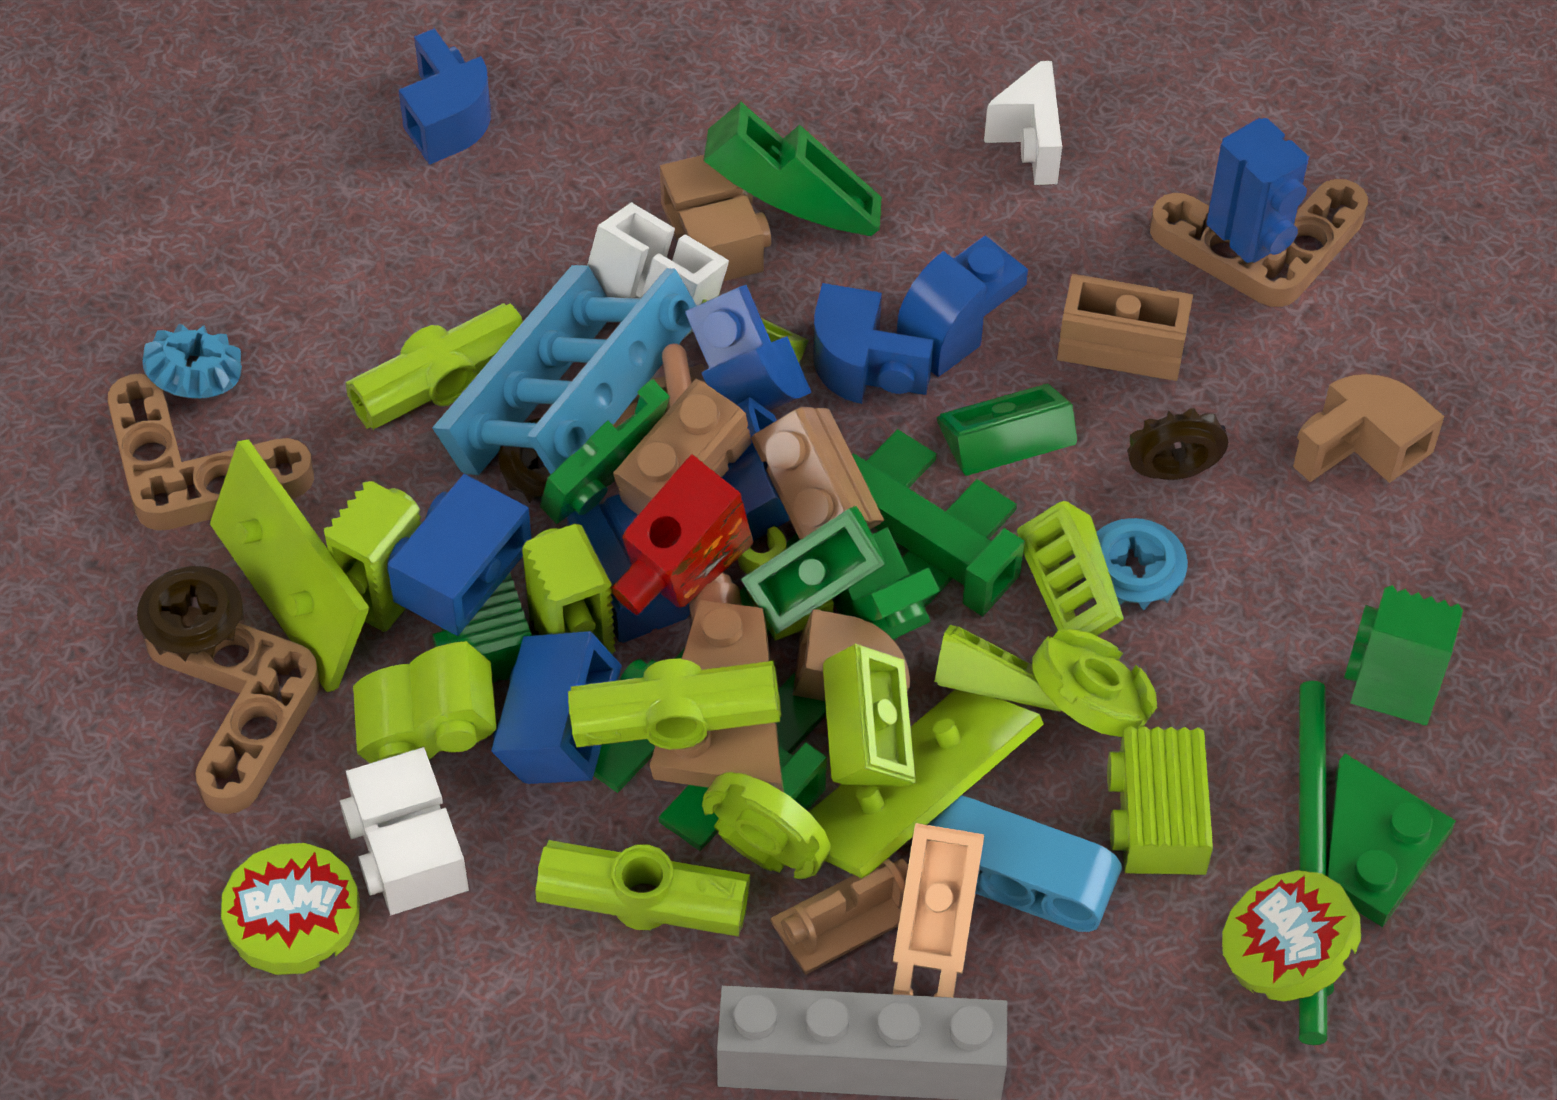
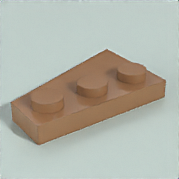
(723, 638)

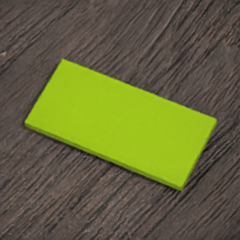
(288, 564)
(950, 753)

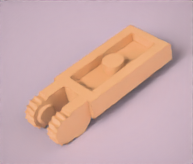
(937, 906)

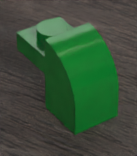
(889, 594)

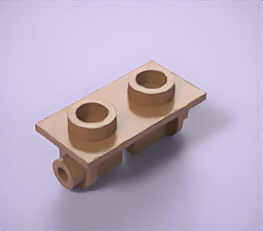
(843, 916)

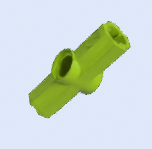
(431, 367)
(674, 704)
(602, 883)

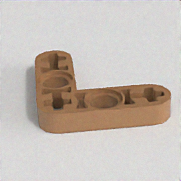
(1251, 277)
(171, 475)
(258, 688)

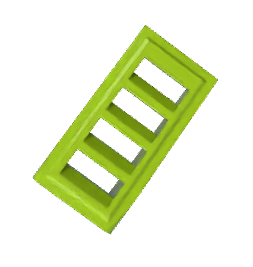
(1050, 540)
(987, 670)

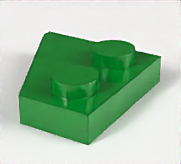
(587, 473)
(1380, 839)

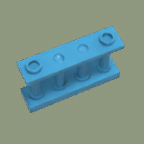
(541, 351)

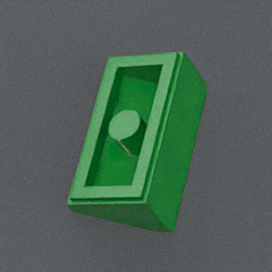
(1009, 428)
(815, 569)

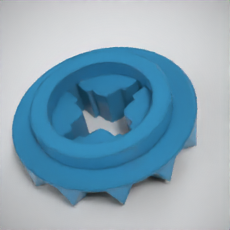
(211, 375)
(1155, 549)

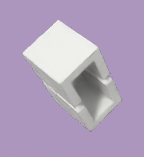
(633, 253)
(406, 832)

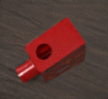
(683, 538)

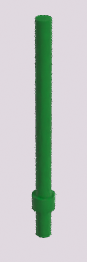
(1312, 830)

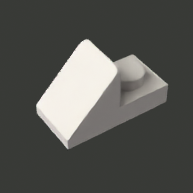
(1029, 115)

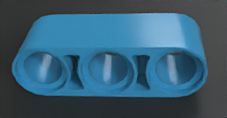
(1037, 865)

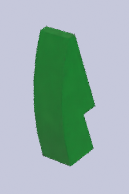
(791, 173)

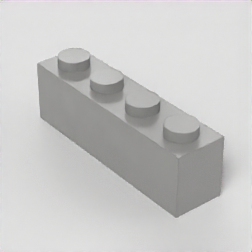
(862, 1043)

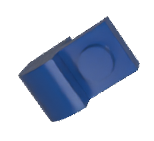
(449, 104)
(955, 295)
(854, 351)
(742, 355)

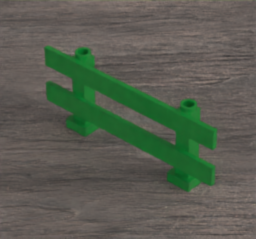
(948, 542)

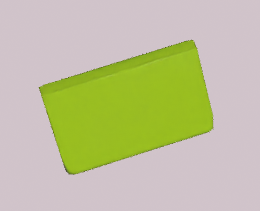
(868, 718)

